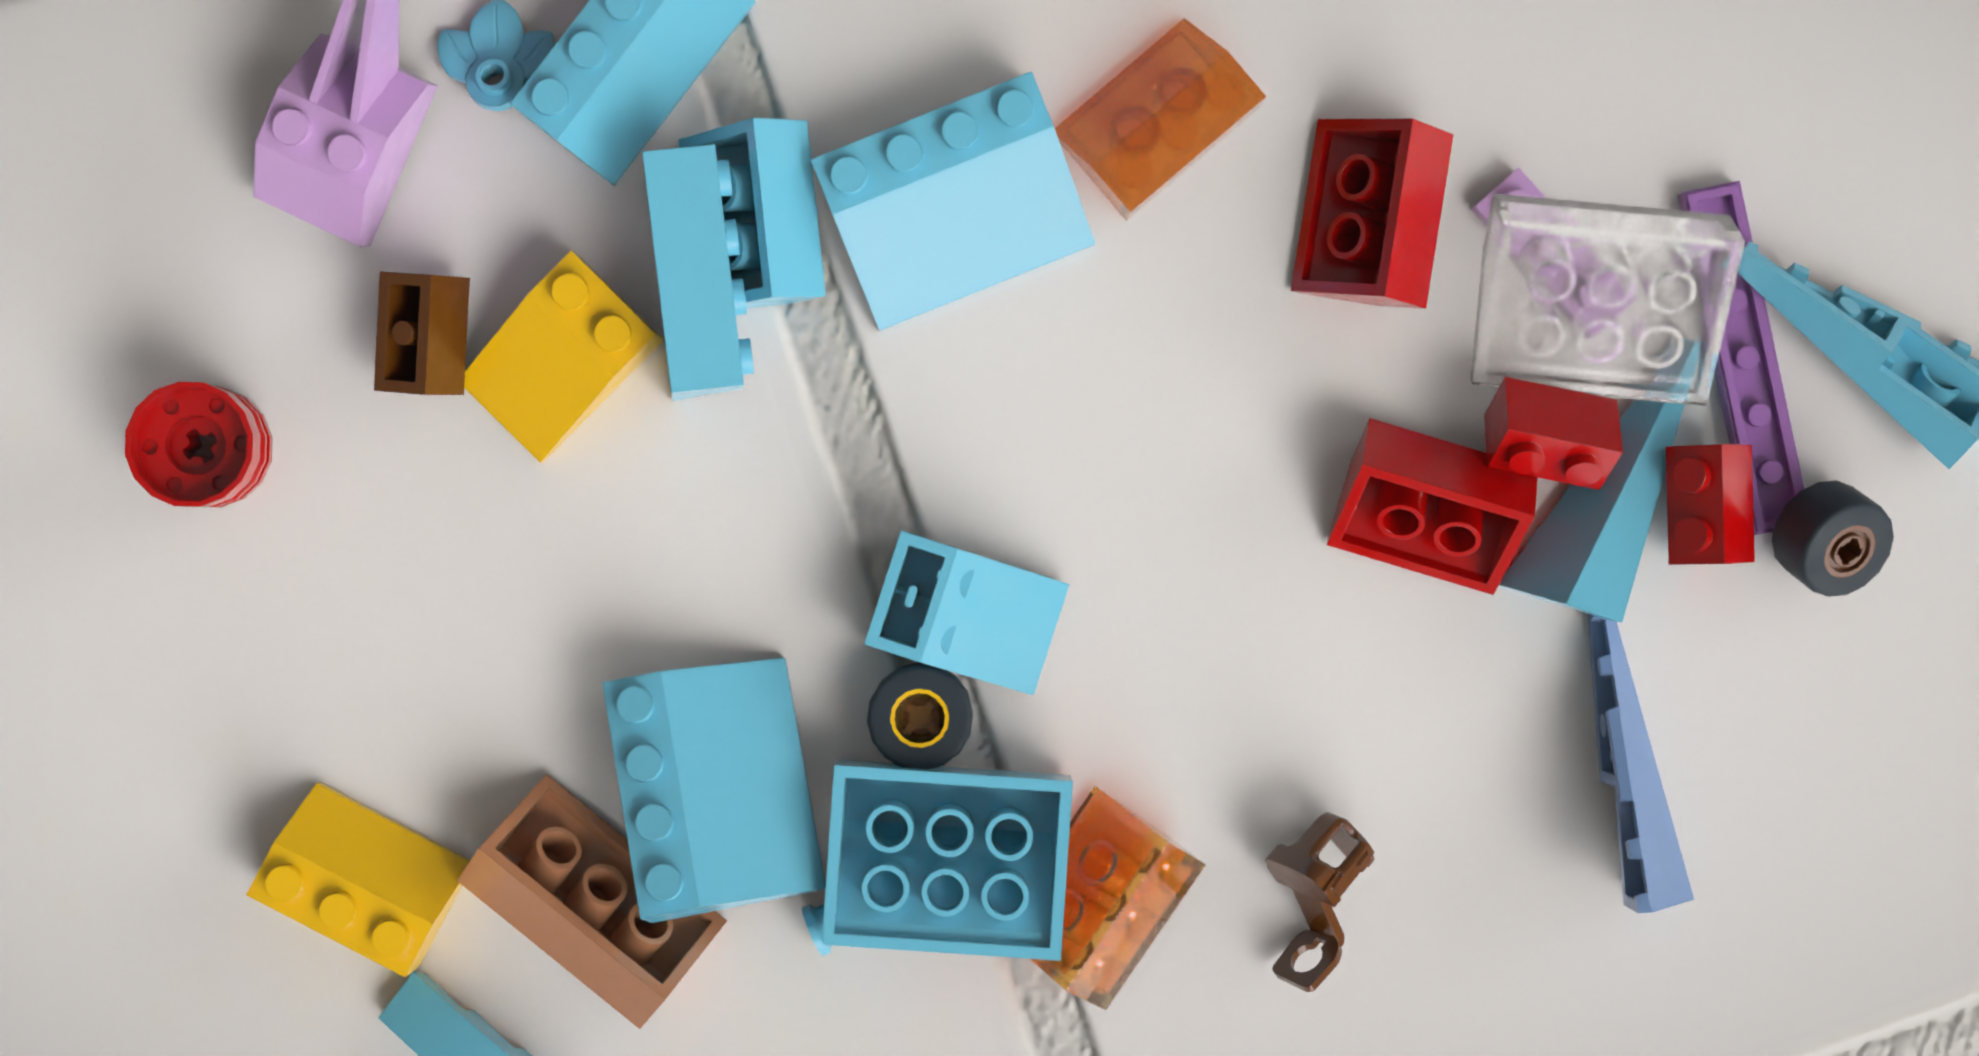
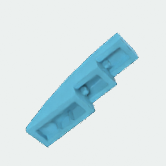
(438, 1026)

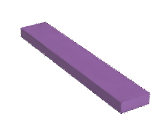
(1751, 377)

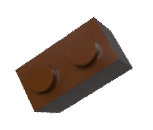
(421, 334)

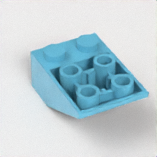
(966, 613)

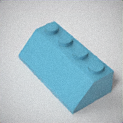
(624, 74)
(694, 271)

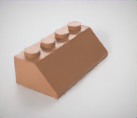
(573, 894)

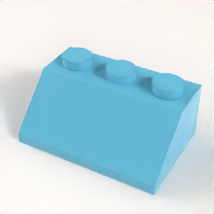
(771, 208)

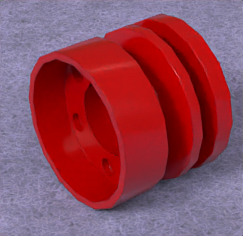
(165, 439)

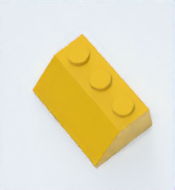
(360, 879)

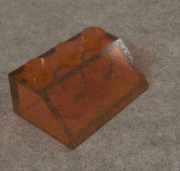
(1159, 116)
(1117, 896)

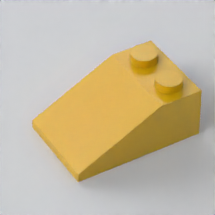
(559, 356)

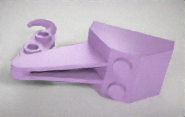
(343, 125)

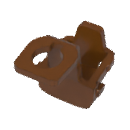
(1317, 891)

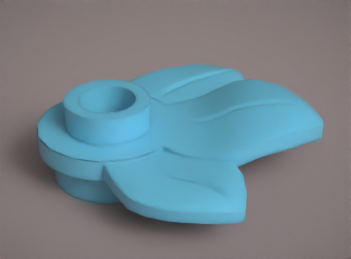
(492, 48)

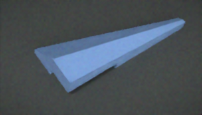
(1648, 844)

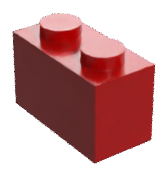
(1552, 433)
(1710, 504)

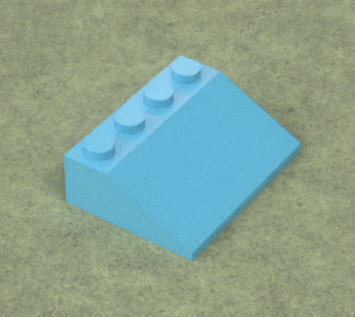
(954, 201)
(713, 788)
(947, 860)

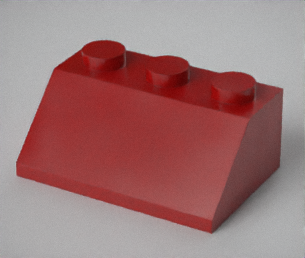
(1372, 211)
(1432, 507)

